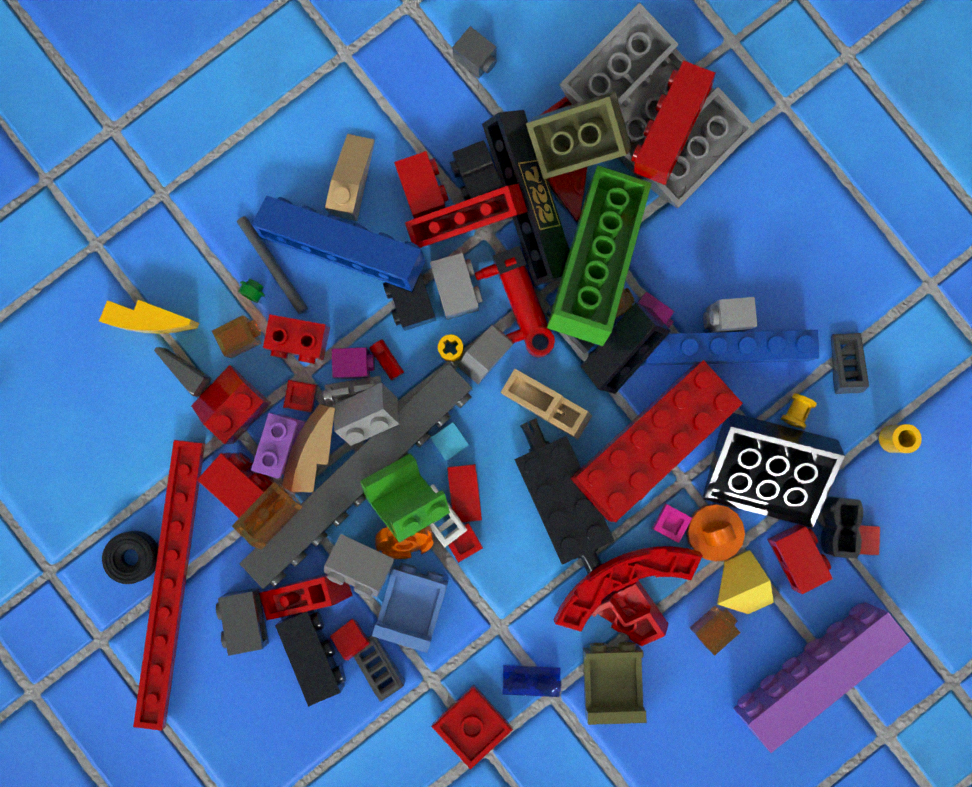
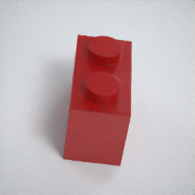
(420, 184)
(801, 558)

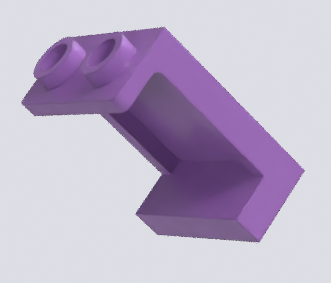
(276, 444)

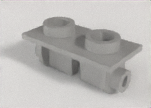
(340, 391)

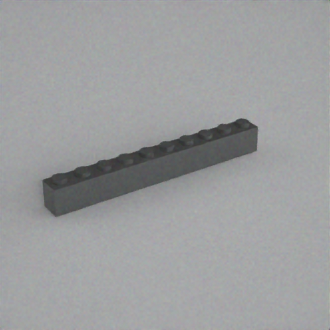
(344, 488)

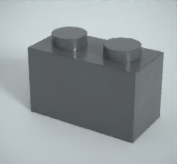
(242, 621)

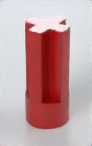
(386, 359)

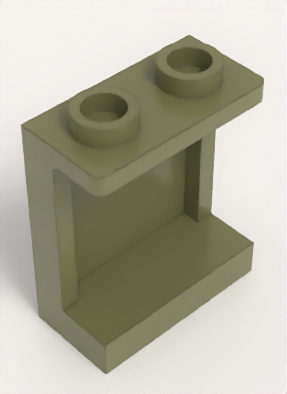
(613, 684)

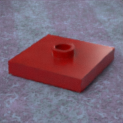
(472, 727)

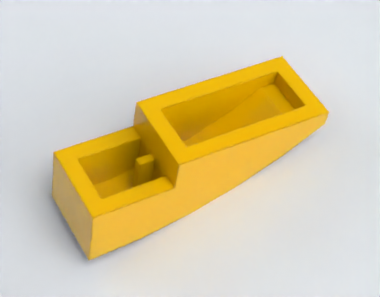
(145, 319)

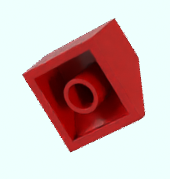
(230, 406)

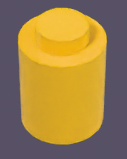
(900, 438)

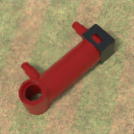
(522, 297)

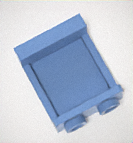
(410, 607)

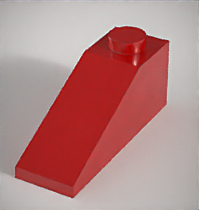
(303, 596)

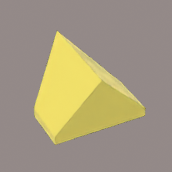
(744, 584)

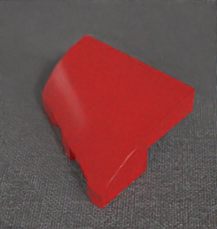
(634, 614)

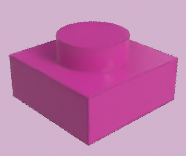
(672, 523)

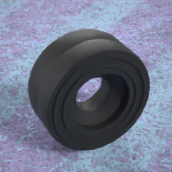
(114, 561)

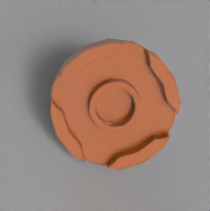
(715, 532)
(389, 545)

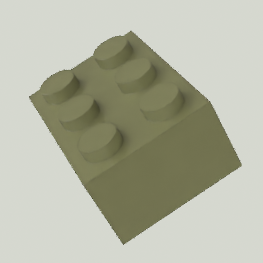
(579, 135)

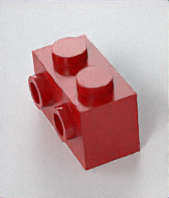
(296, 338)

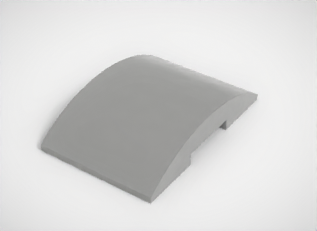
(637, 66)

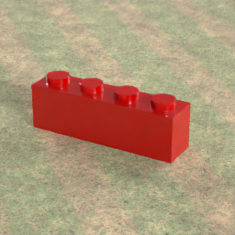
(673, 123)
(466, 216)

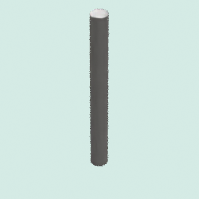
(272, 265)

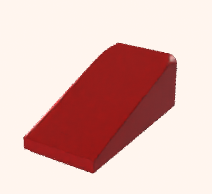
(464, 492)

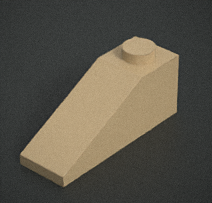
(350, 178)

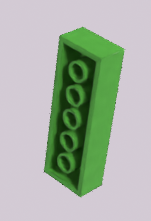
(600, 256)

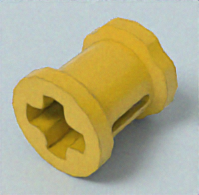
(452, 339)
(798, 411)

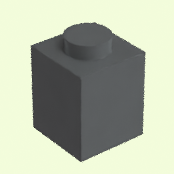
(475, 52)

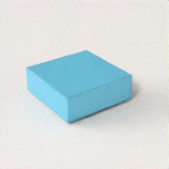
(449, 441)

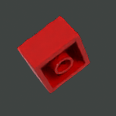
(233, 482)

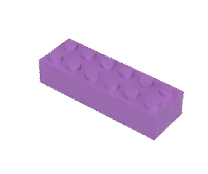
(820, 674)

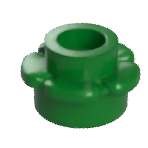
(251, 290)

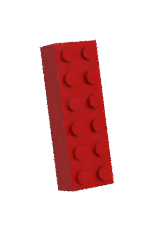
(656, 441)

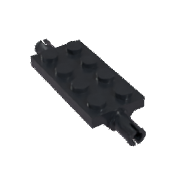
(567, 514)

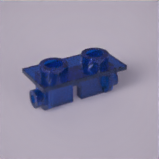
(531, 681)

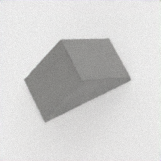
(485, 354)

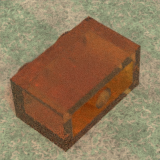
(267, 516)

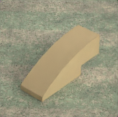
(546, 404)
(309, 449)

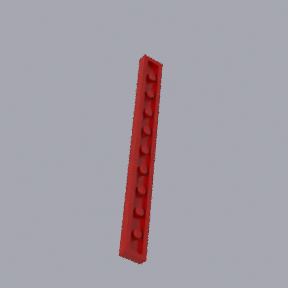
(169, 585)

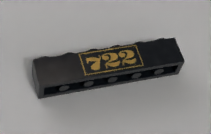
(540, 227)

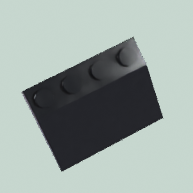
(772, 469)

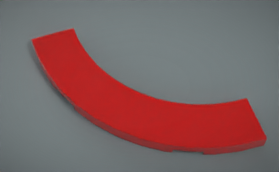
(621, 572)

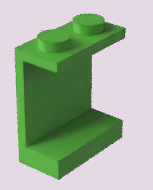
(404, 498)

